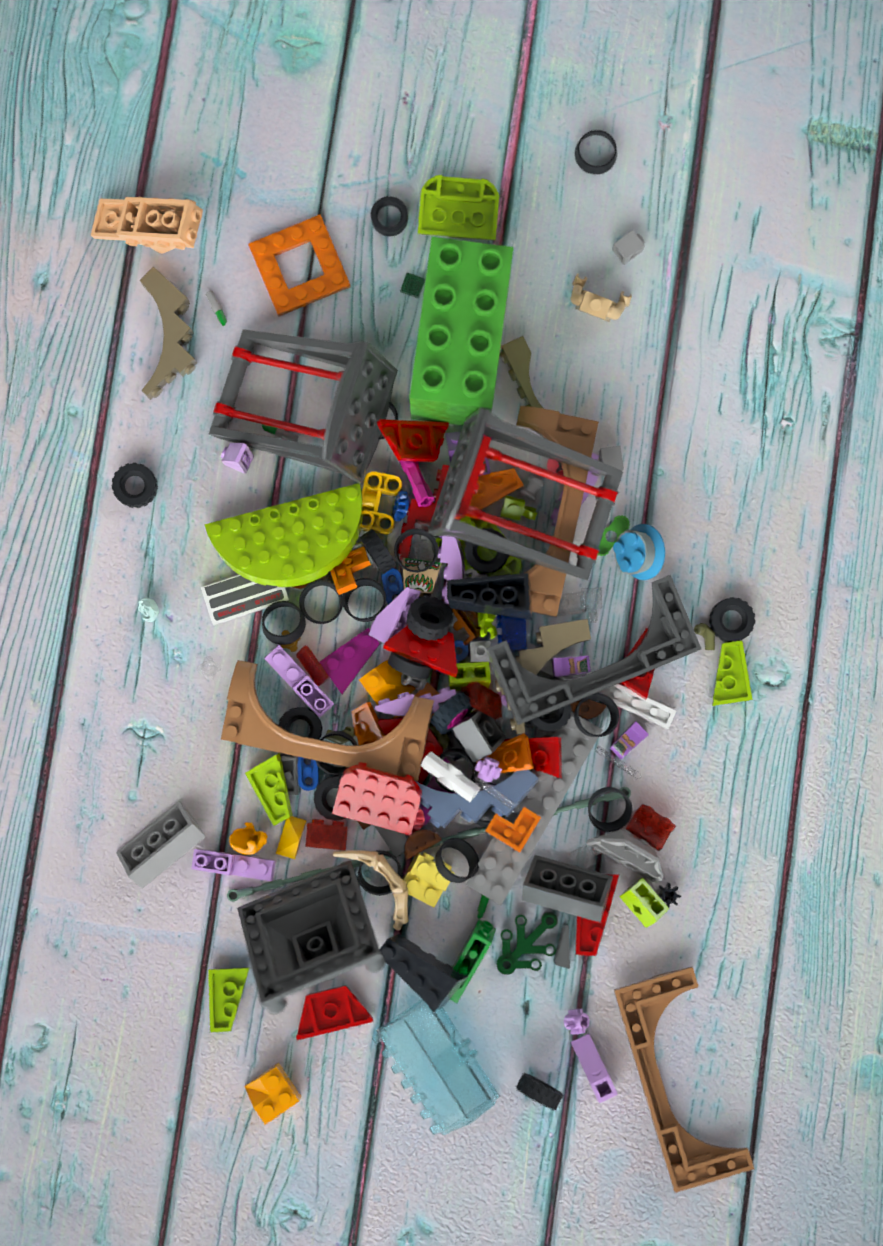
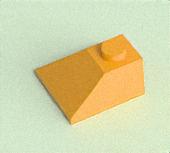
(384, 683)

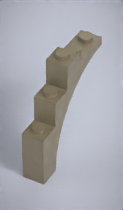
(176, 332)
(552, 640)

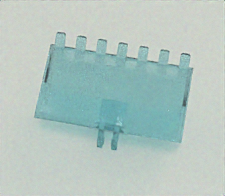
(437, 1067)

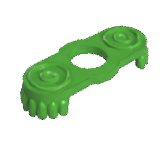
(619, 526)

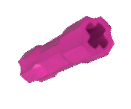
(420, 489)

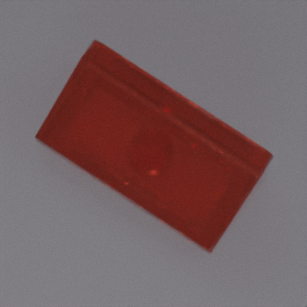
(312, 665)

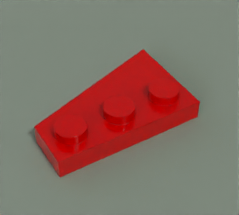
(546, 755)

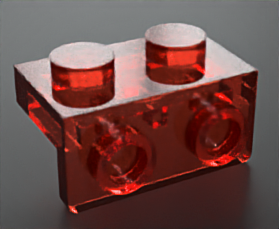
(484, 699)
(650, 826)
(326, 836)

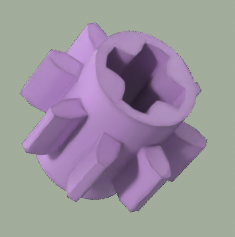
(488, 769)
(576, 1021)

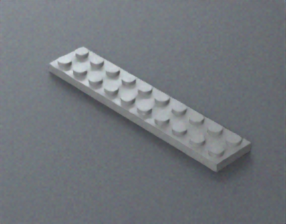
(500, 862)

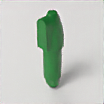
(482, 906)

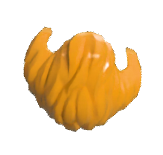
(247, 840)

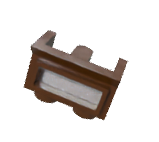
(469, 621)

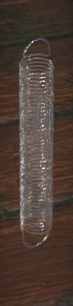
(610, 760)
(484, 786)

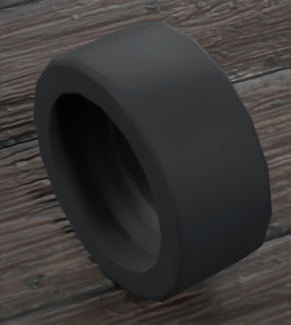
(389, 201)

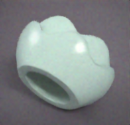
(149, 609)

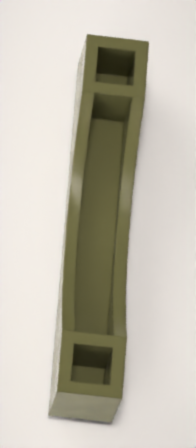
(518, 356)

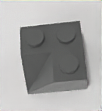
(479, 734)

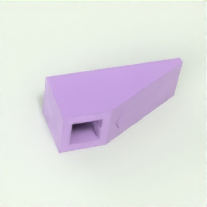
(594, 1068)

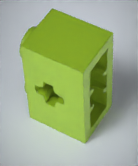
(469, 673)
(644, 902)

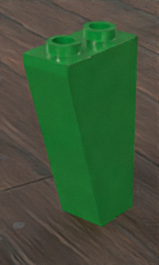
(473, 953)

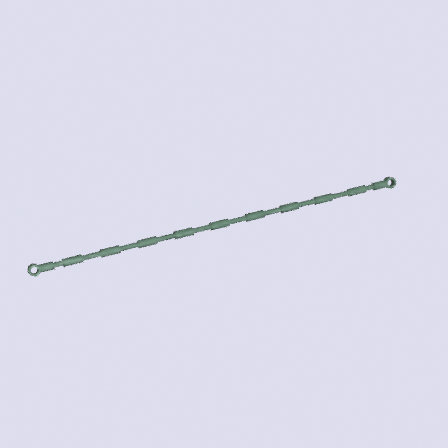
(462, 835)

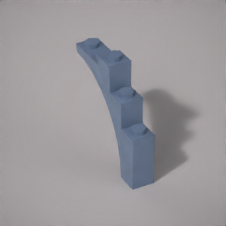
(448, 805)

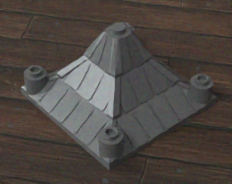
(308, 935)

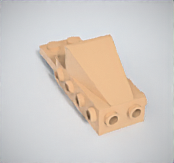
(149, 222)

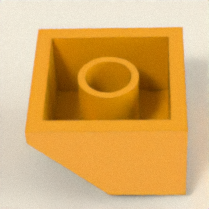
(272, 1093)

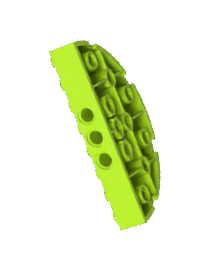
(292, 539)

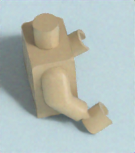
(595, 304)

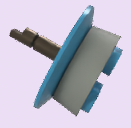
(640, 552)

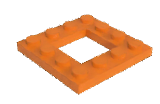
(268, 247)

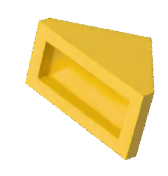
(291, 837)

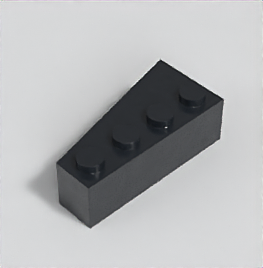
(492, 595)
(422, 971)

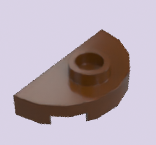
(588, 709)
(420, 841)

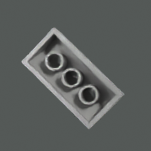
(160, 845)

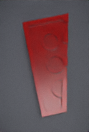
(590, 932)

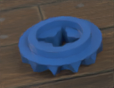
(400, 506)

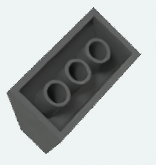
(567, 888)

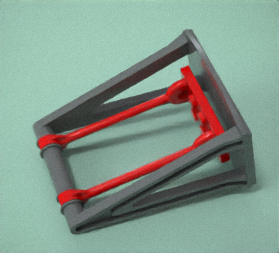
(352, 423)
(462, 483)

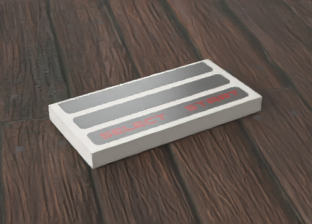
(239, 597)

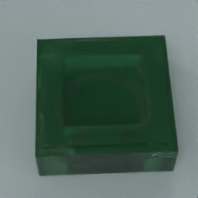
(412, 285)

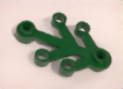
(525, 946)

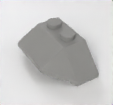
(629, 852)

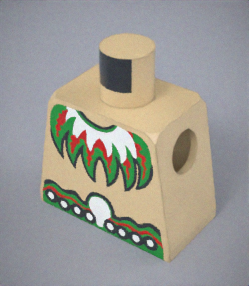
(421, 581)

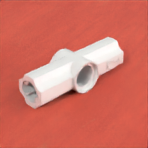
(450, 776)

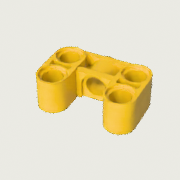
(371, 499)

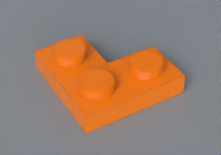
(343, 573)
(514, 834)

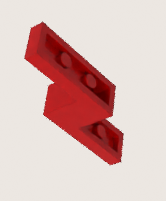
(420, 514)

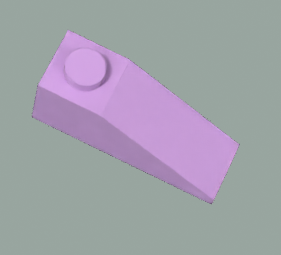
(237, 457)
(394, 616)

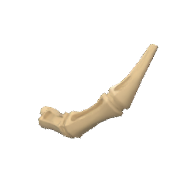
(396, 883)

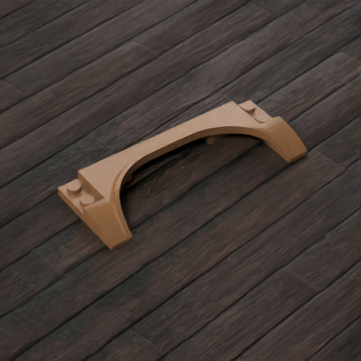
(579, 436)
(396, 753)
(686, 1157)

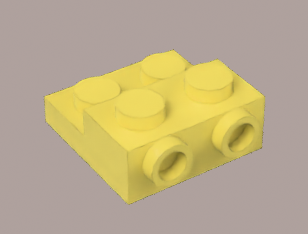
(424, 879)

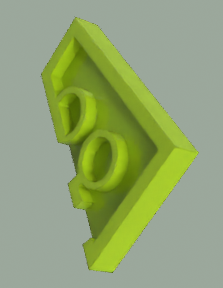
(732, 676)
(271, 789)
(224, 996)

